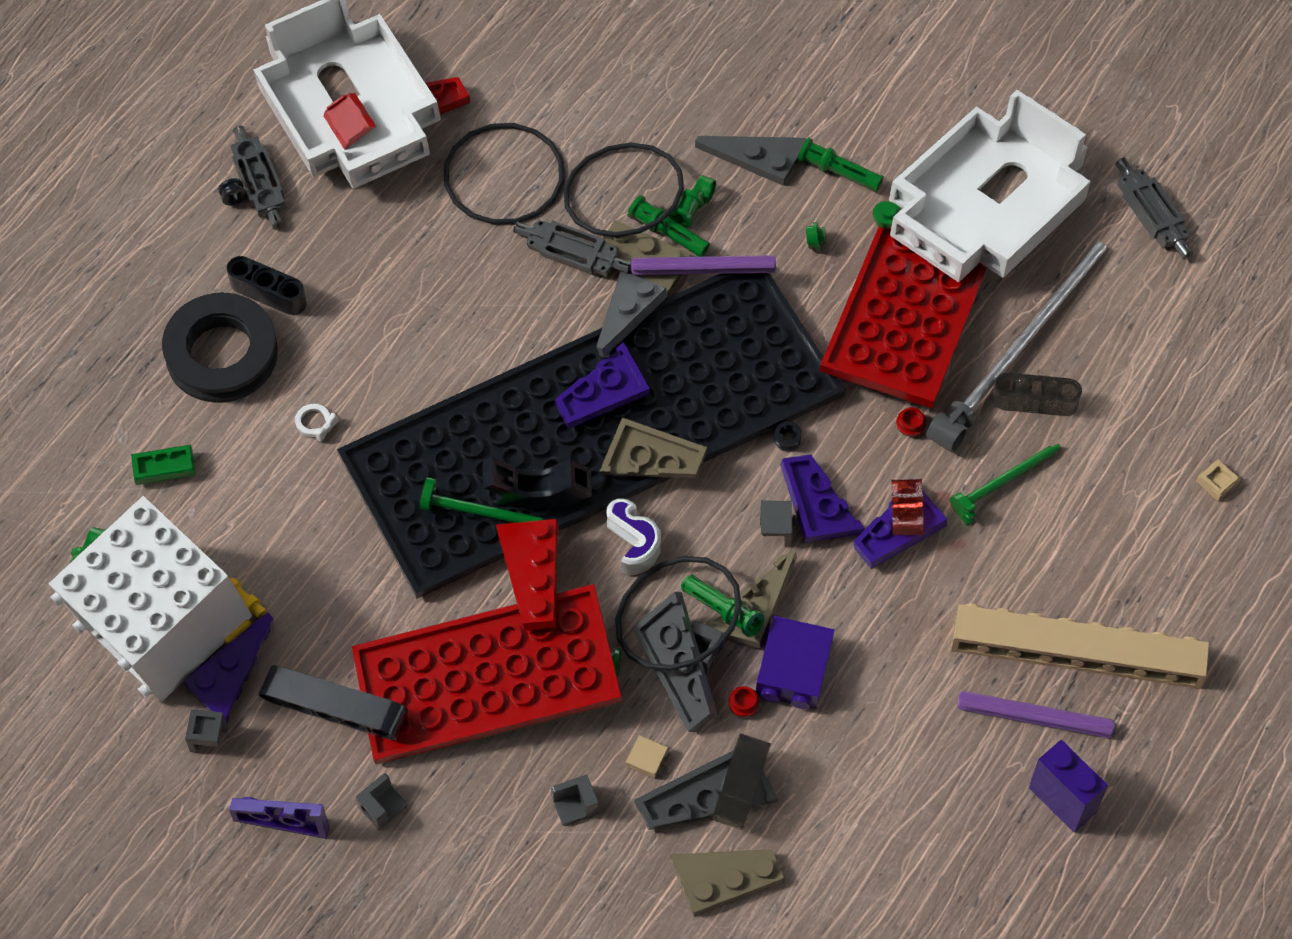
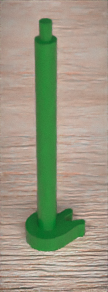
(428, 499)
(964, 505)

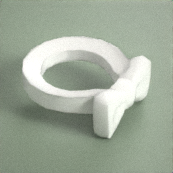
(319, 433)

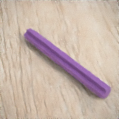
(703, 265)
(1036, 714)

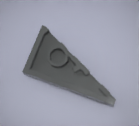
(764, 156)
(630, 305)

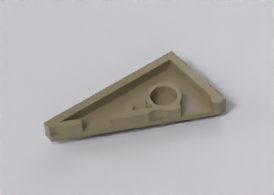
(764, 596)

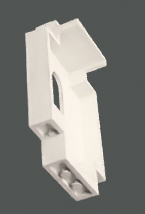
(379, 70)
(960, 226)

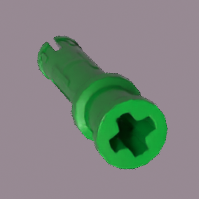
(828, 160)
(696, 245)
(723, 605)

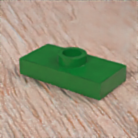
(163, 464)

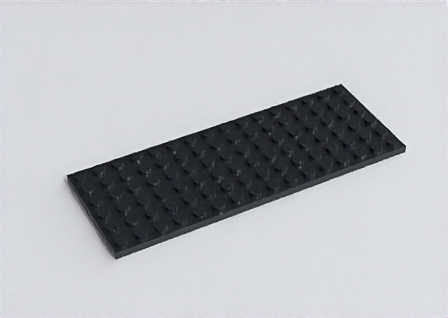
(719, 372)

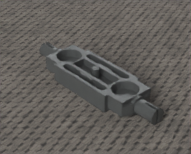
(267, 199)
(1153, 208)
(598, 257)

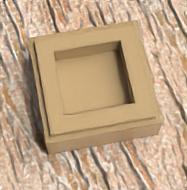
(1218, 480)
(646, 756)

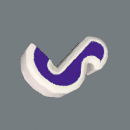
(637, 531)

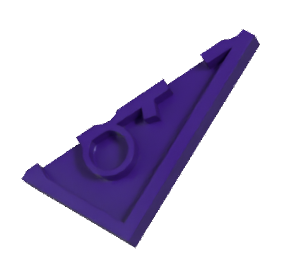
(221, 677)

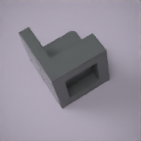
(776, 519)
(706, 638)
(204, 729)
(575, 800)
(380, 802)

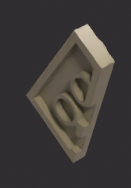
(645, 246)
(651, 453)
(724, 877)

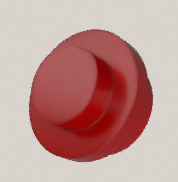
(911, 422)
(743, 701)

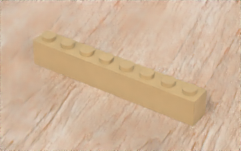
(1080, 646)

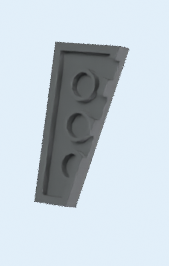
(669, 640)
(694, 795)

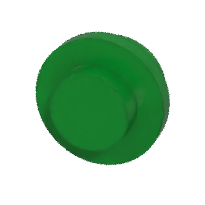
(884, 213)
(816, 236)

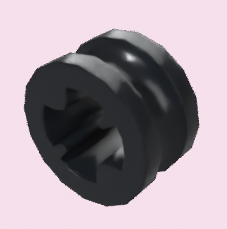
(232, 191)
(795, 440)

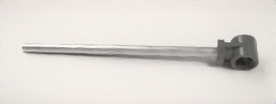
(952, 429)

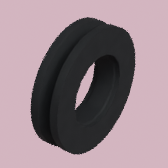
(214, 311)

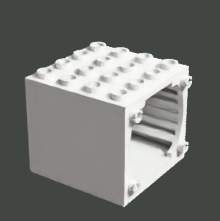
(150, 599)

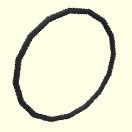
(499, 126)
(633, 231)
(705, 654)

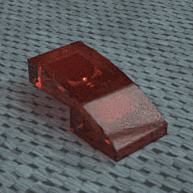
(907, 507)

